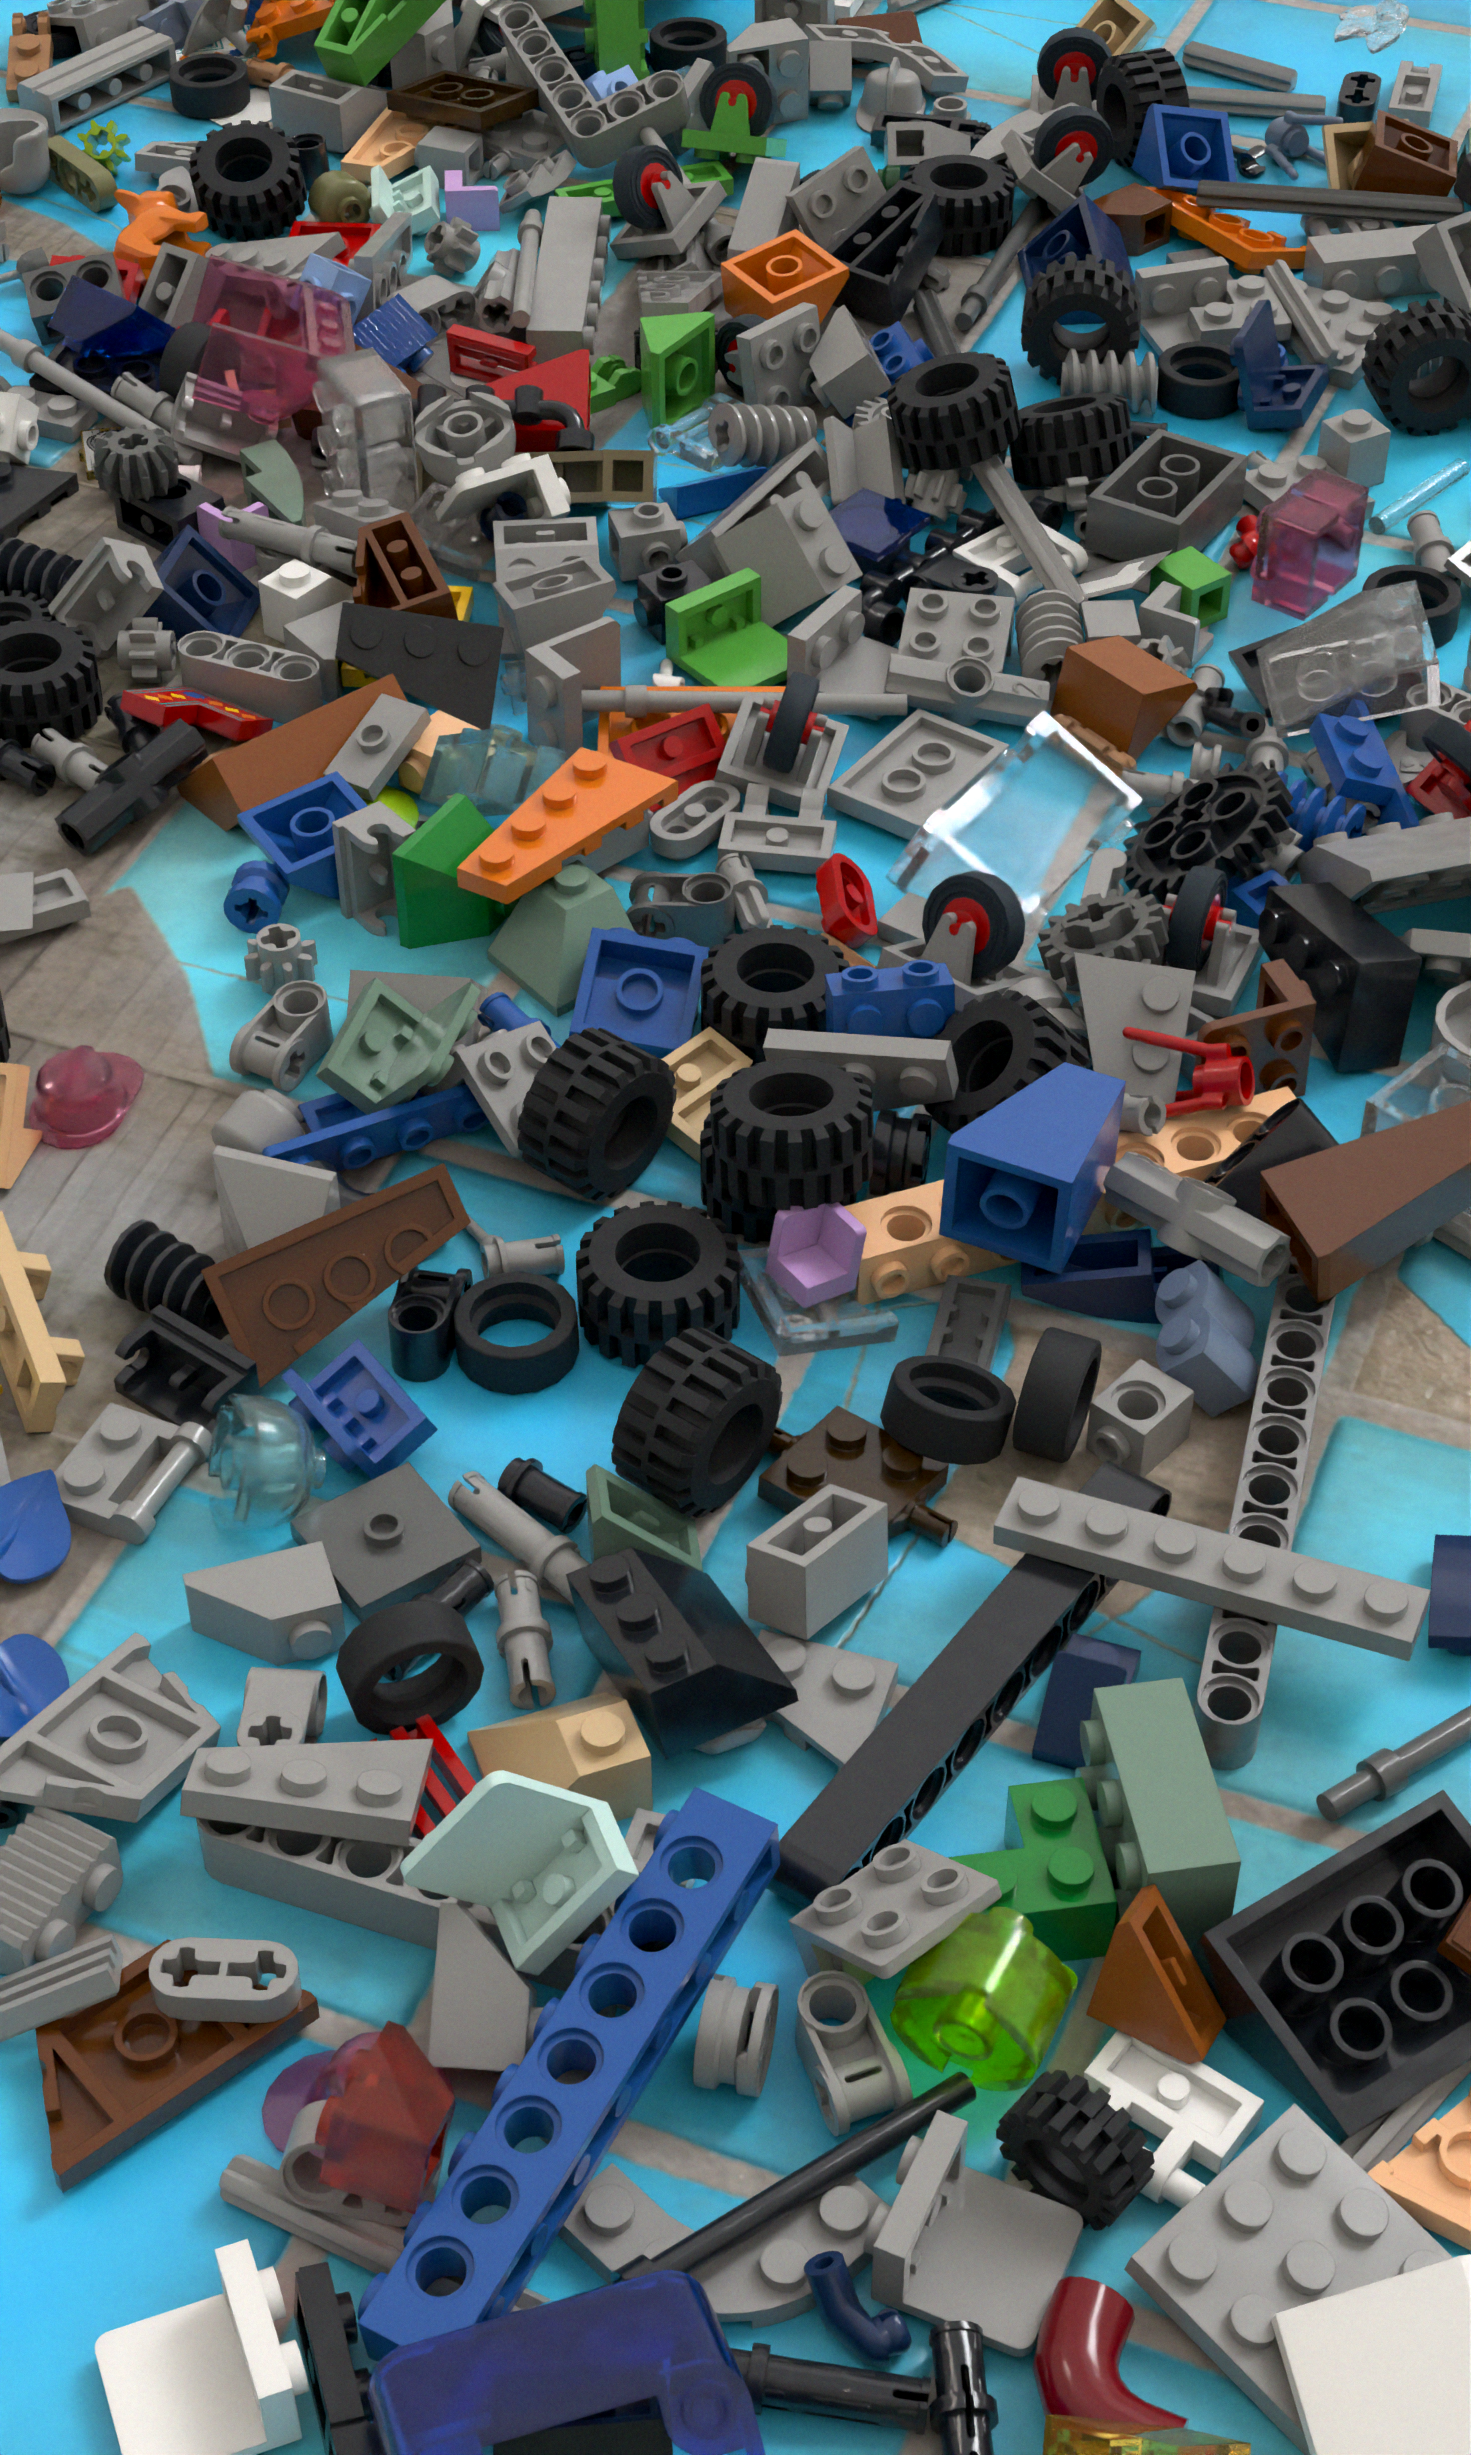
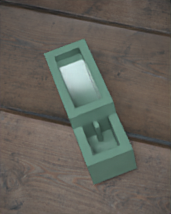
(274, 481)

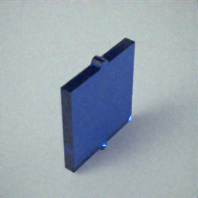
(876, 523)

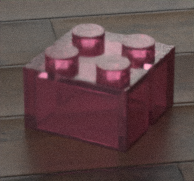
(1308, 543)

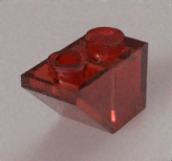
(389, 2124)

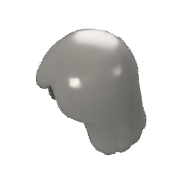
(23, 156)

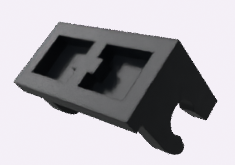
(182, 1370)

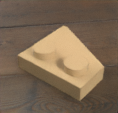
(698, 1070)

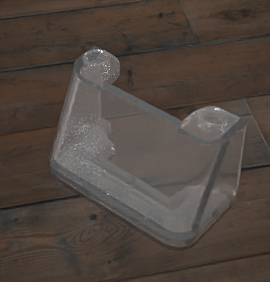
(1024, 821)

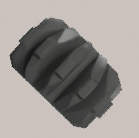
(136, 463)

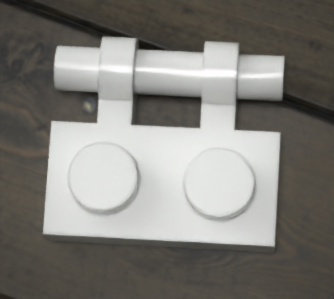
(1181, 2103)

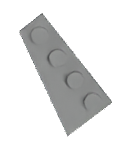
(384, 260)
(677, 291)

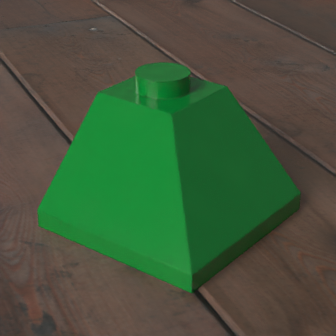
(426, 883)

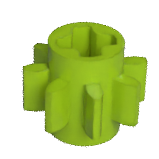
(103, 135)

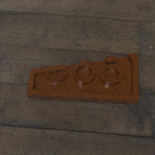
(319, 1275)

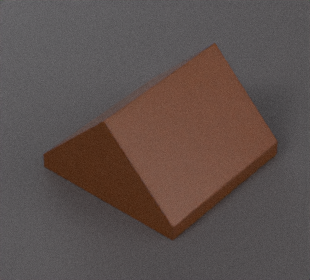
(1119, 692)

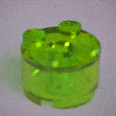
(985, 2000)

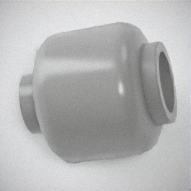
(258, 1122)

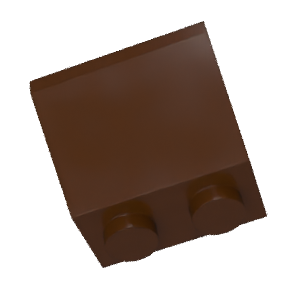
(1405, 159)

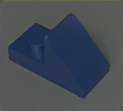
(1069, 1694)

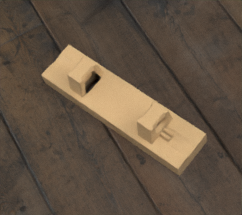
(33, 1361)

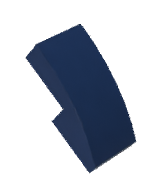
(1451, 1595)

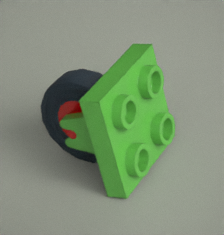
(737, 109)

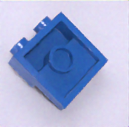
(640, 989)
(890, 1001)

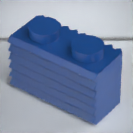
(397, 335)

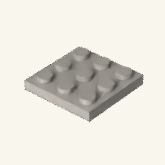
(1271, 2235)

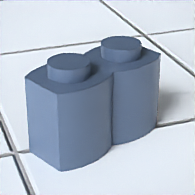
(1206, 1338)

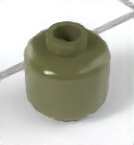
(339, 198)

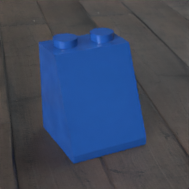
(1034, 1167)

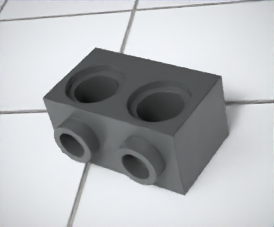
(48, 283)

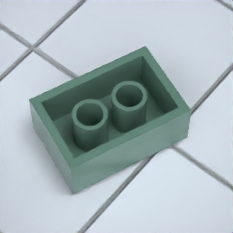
(1159, 1804)

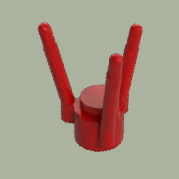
(1216, 1084)

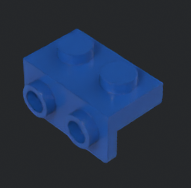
(362, 1410)

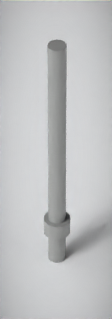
(529, 238)
(32, 359)
(638, 701)

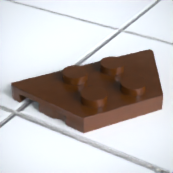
(131, 2068)

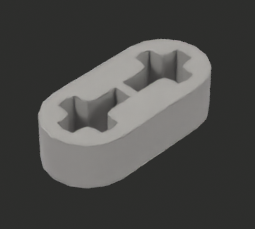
(225, 1980)

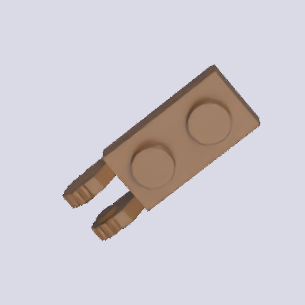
(28, 52)

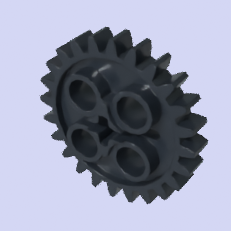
(1211, 824)

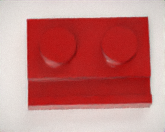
(678, 748)

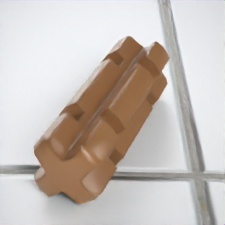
(1098, 746)

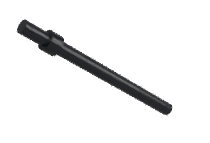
(806, 2182)

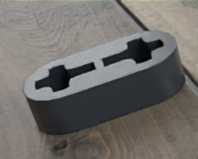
(1358, 97)

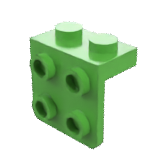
(721, 636)

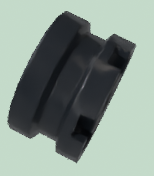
(900, 1152)

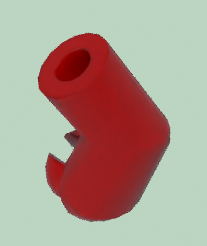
(1246, 549)

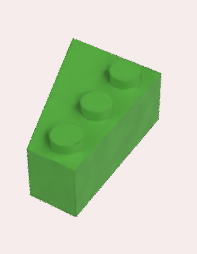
(367, 34)
(617, 35)

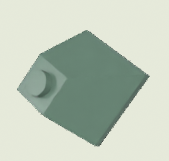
(550, 934)

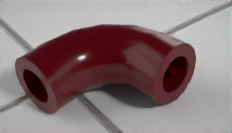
(1081, 2356)

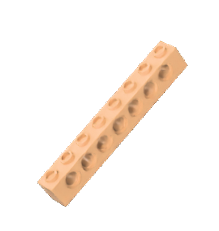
(903, 1227)

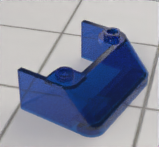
(568, 2363)

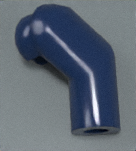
(844, 2317)

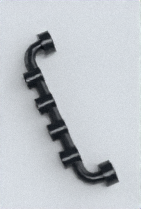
(526, 409)
(883, 592)

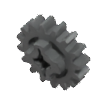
(1103, 927)

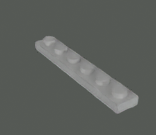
(1213, 1568)

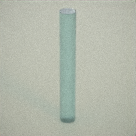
(1419, 496)

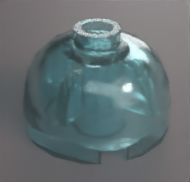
(263, 1464)

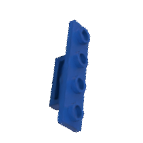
(1362, 766)
(351, 1139)

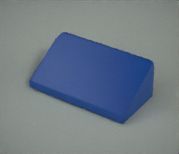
(709, 493)

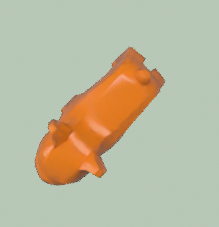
(154, 220)

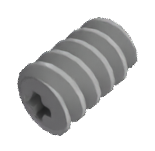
(1127, 379)
(759, 432)
(1044, 630)

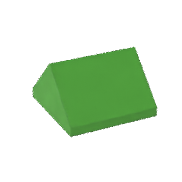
(676, 364)

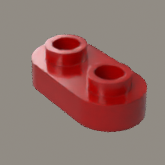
(846, 901)

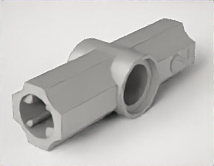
(496, 292)
(992, 694)
(1197, 1219)

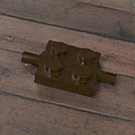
(863, 1460)

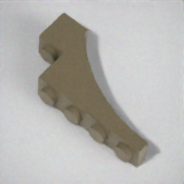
(594, 476)

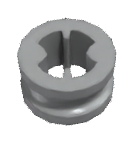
(1205, 759)

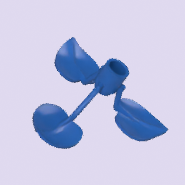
(32, 1546)

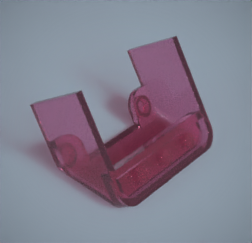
(265, 339)

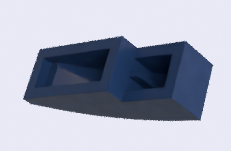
(1109, 1276)

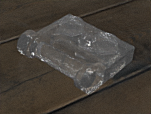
(689, 436)

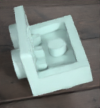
(413, 195)

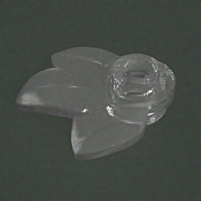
(1378, 24)

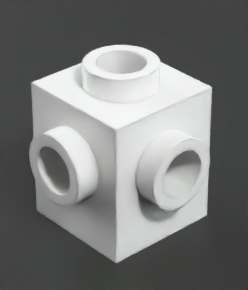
(17, 428)

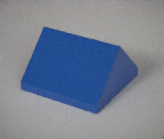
(1184, 147)
(298, 831)

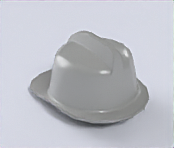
(889, 90)

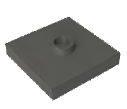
(387, 1540)

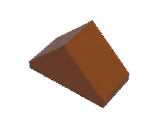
(1155, 1985)

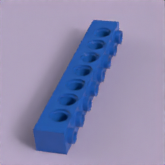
(496, 2260)

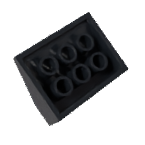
(1343, 1975)

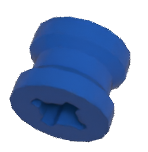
(256, 896)

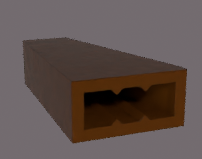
(1369, 1197)

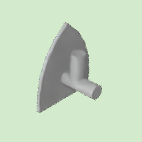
(219, 20)

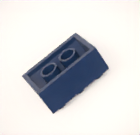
(1078, 231)

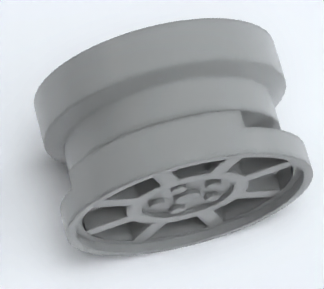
(727, 2031)

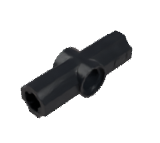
(131, 787)

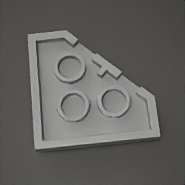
(1350, 325)

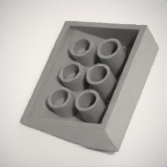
(1395, 865)

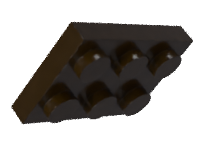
(463, 100)

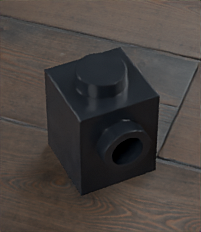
(661, 587)

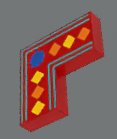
(195, 707)

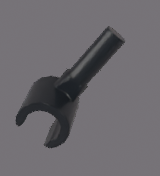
(1246, 160)

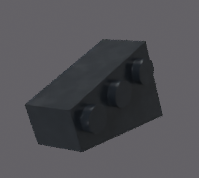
(889, 252)
(1352, 966)

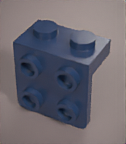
(1267, 391)

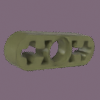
(81, 175)

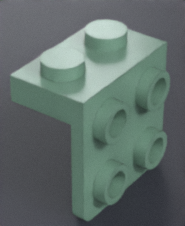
(394, 1048)

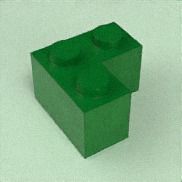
(1053, 1868)

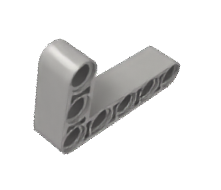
(592, 129)

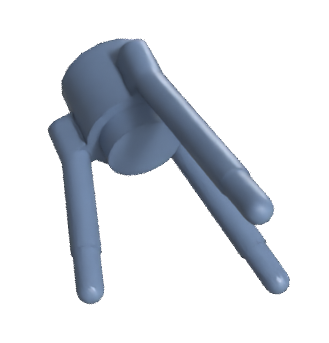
(1289, 139)

